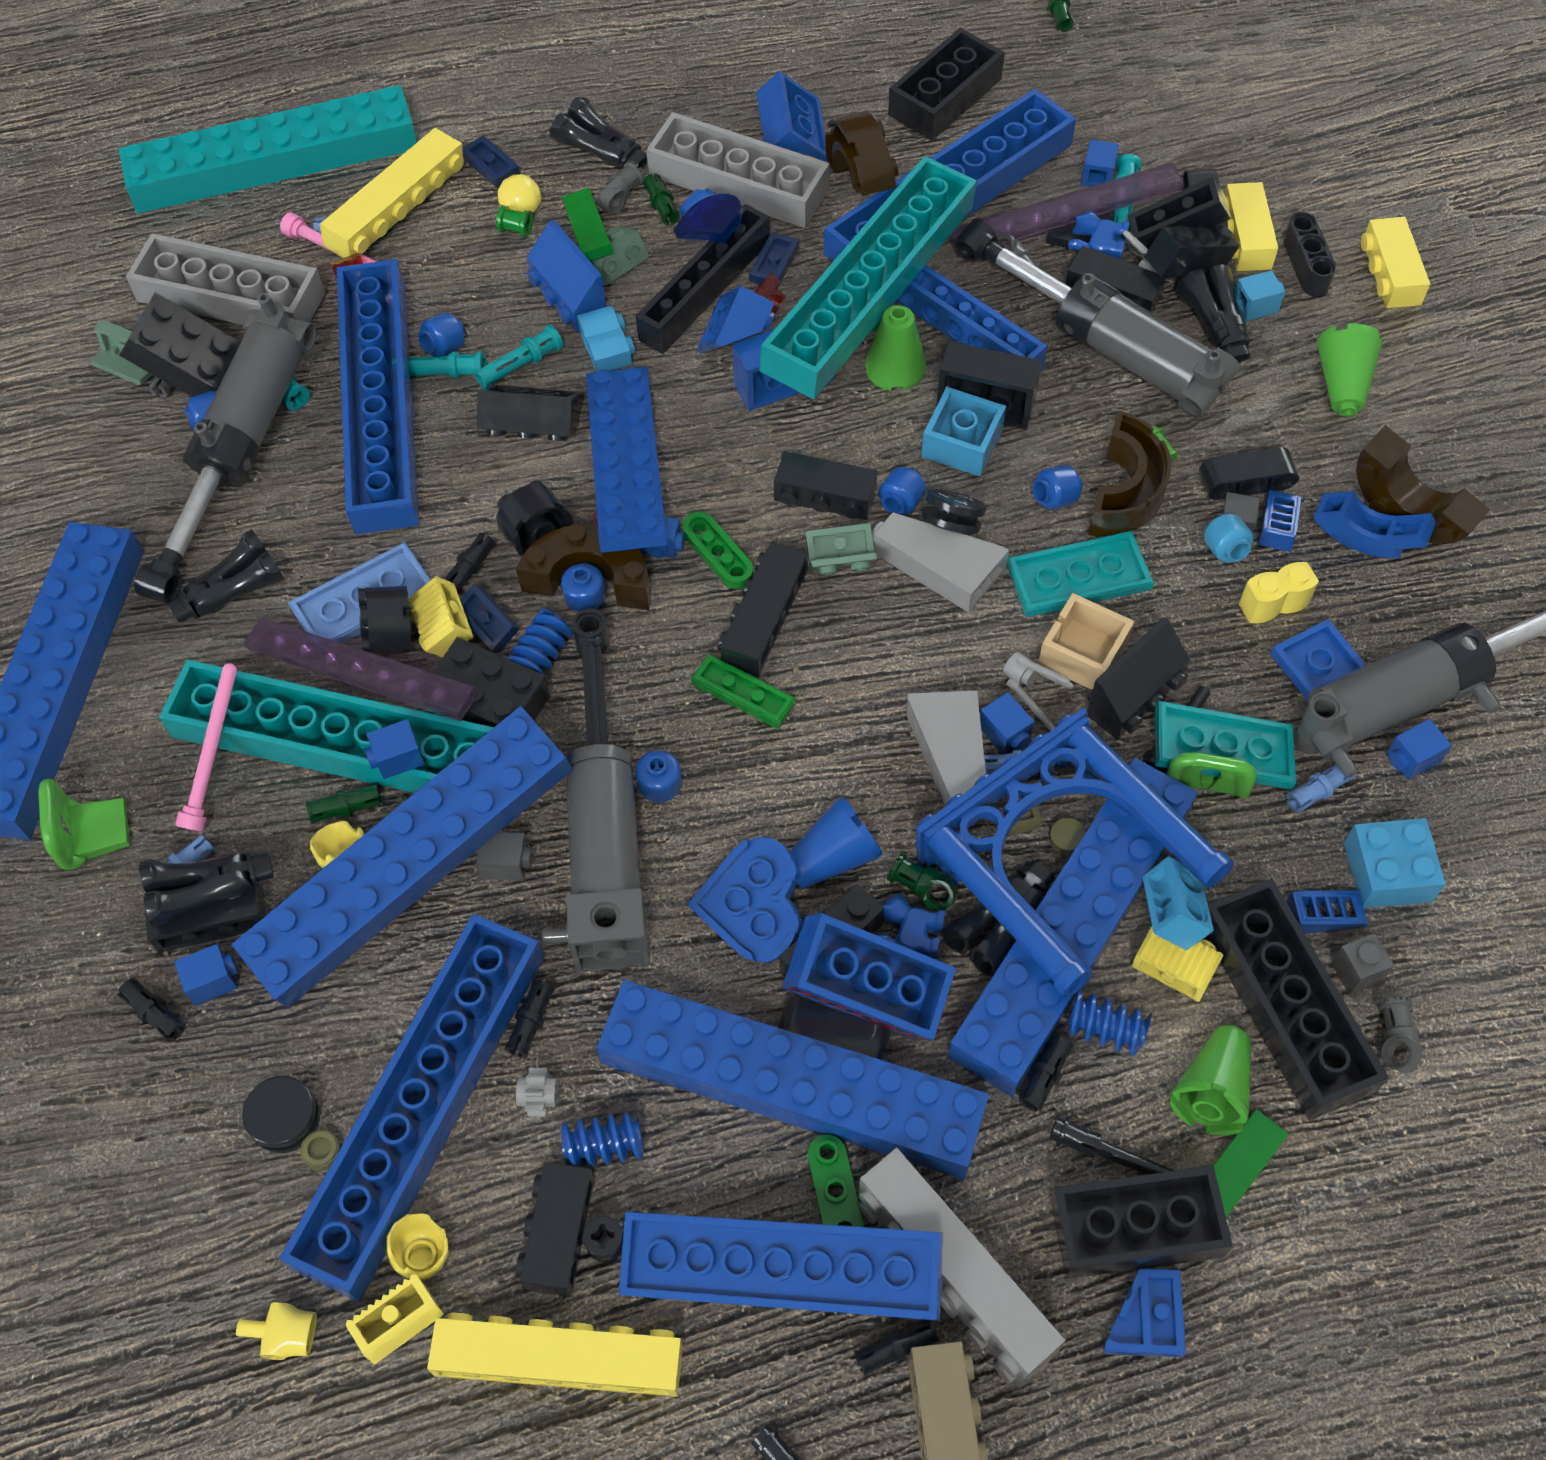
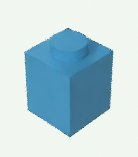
(1259, 295)

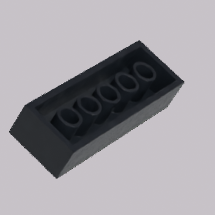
(1293, 1001)

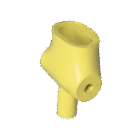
(283, 1333)

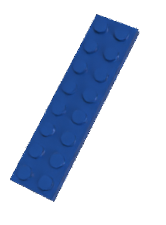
(625, 460)
(783, 1265)

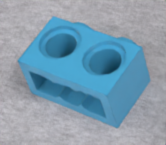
(1177, 904)

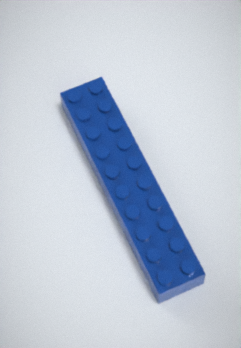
(992, 153)
(376, 398)
(58, 663)
(402, 857)
(1085, 910)
(793, 1078)
(413, 1108)

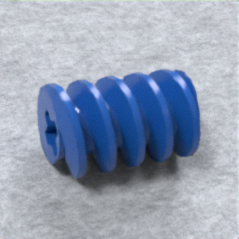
(540, 641)
(1108, 1023)
(602, 1141)

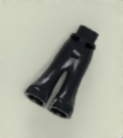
(589, 132)
(1222, 323)
(241, 572)
(187, 886)
(994, 947)

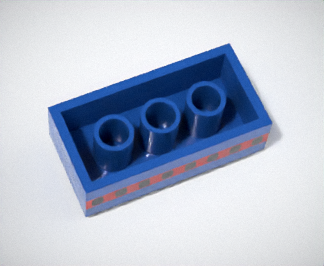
(869, 977)

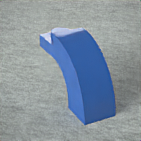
(1368, 531)

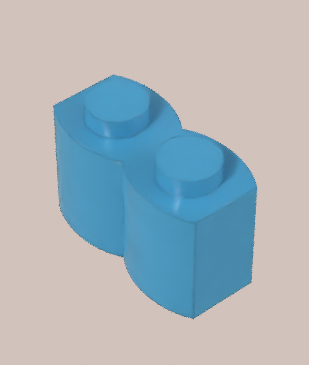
(605, 339)

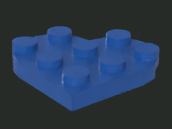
(751, 900)

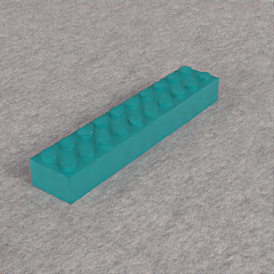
(267, 149)
(867, 277)
(310, 726)

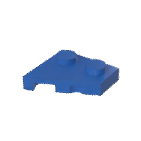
(1150, 1317)

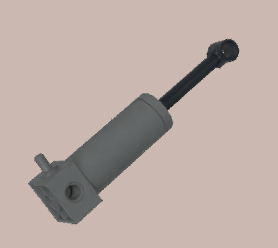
(606, 905)

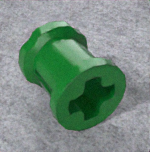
(514, 221)

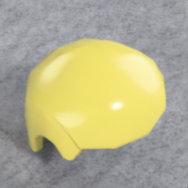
(519, 193)
(332, 841)
(416, 1246)

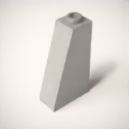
(942, 560)
(949, 738)

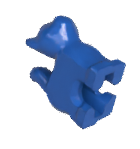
(1106, 234)
(915, 925)

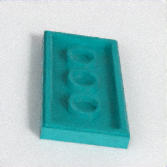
(1090, 568)
(1257, 741)

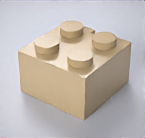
(1088, 641)

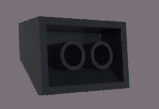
(529, 411)
(1139, 680)

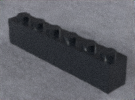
(701, 282)

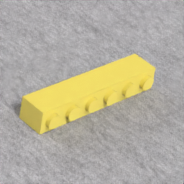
(392, 194)
(556, 1355)

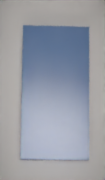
(334, 606)

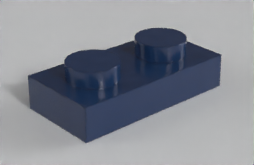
(489, 161)
(774, 258)
(488, 618)

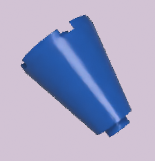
(834, 845)

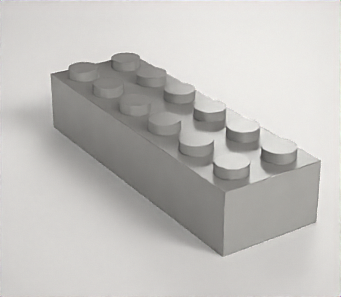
(726, 162)
(221, 280)
(971, 1279)

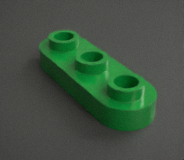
(715, 540)
(831, 1173)

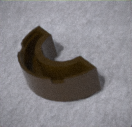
(860, 145)
(1149, 467)
(1396, 491)
(558, 550)

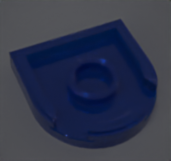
(711, 219)

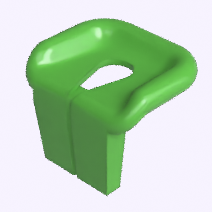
(1236, 777)
(94, 826)

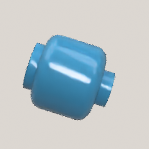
(1229, 538)

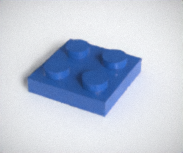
(1316, 657)

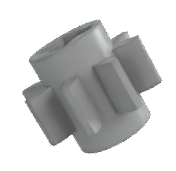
(537, 1092)

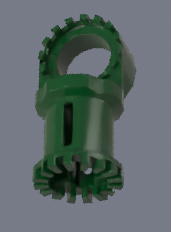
(921, 881)

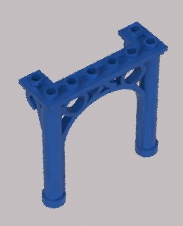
(1093, 760)

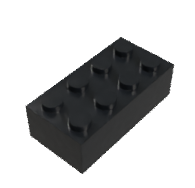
(945, 83)
(1140, 1222)

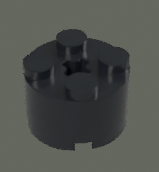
(530, 515)
(384, 619)

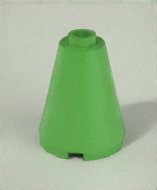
(896, 351)
(1349, 365)
(1217, 1084)

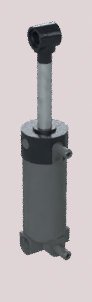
(1117, 327)
(232, 429)
(1406, 685)

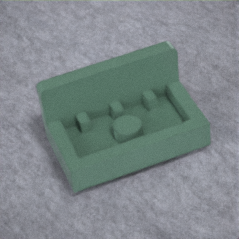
(627, 253)
(112, 340)
(840, 548)

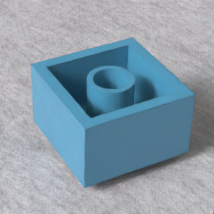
(963, 431)
(1394, 863)

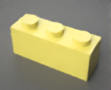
(1251, 226)
(1395, 262)

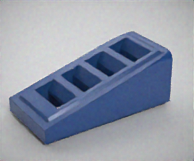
(1275, 537)
(1300, 900)

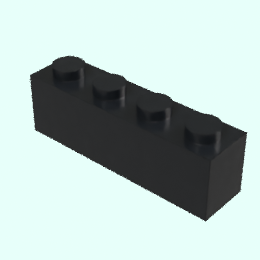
(763, 608)

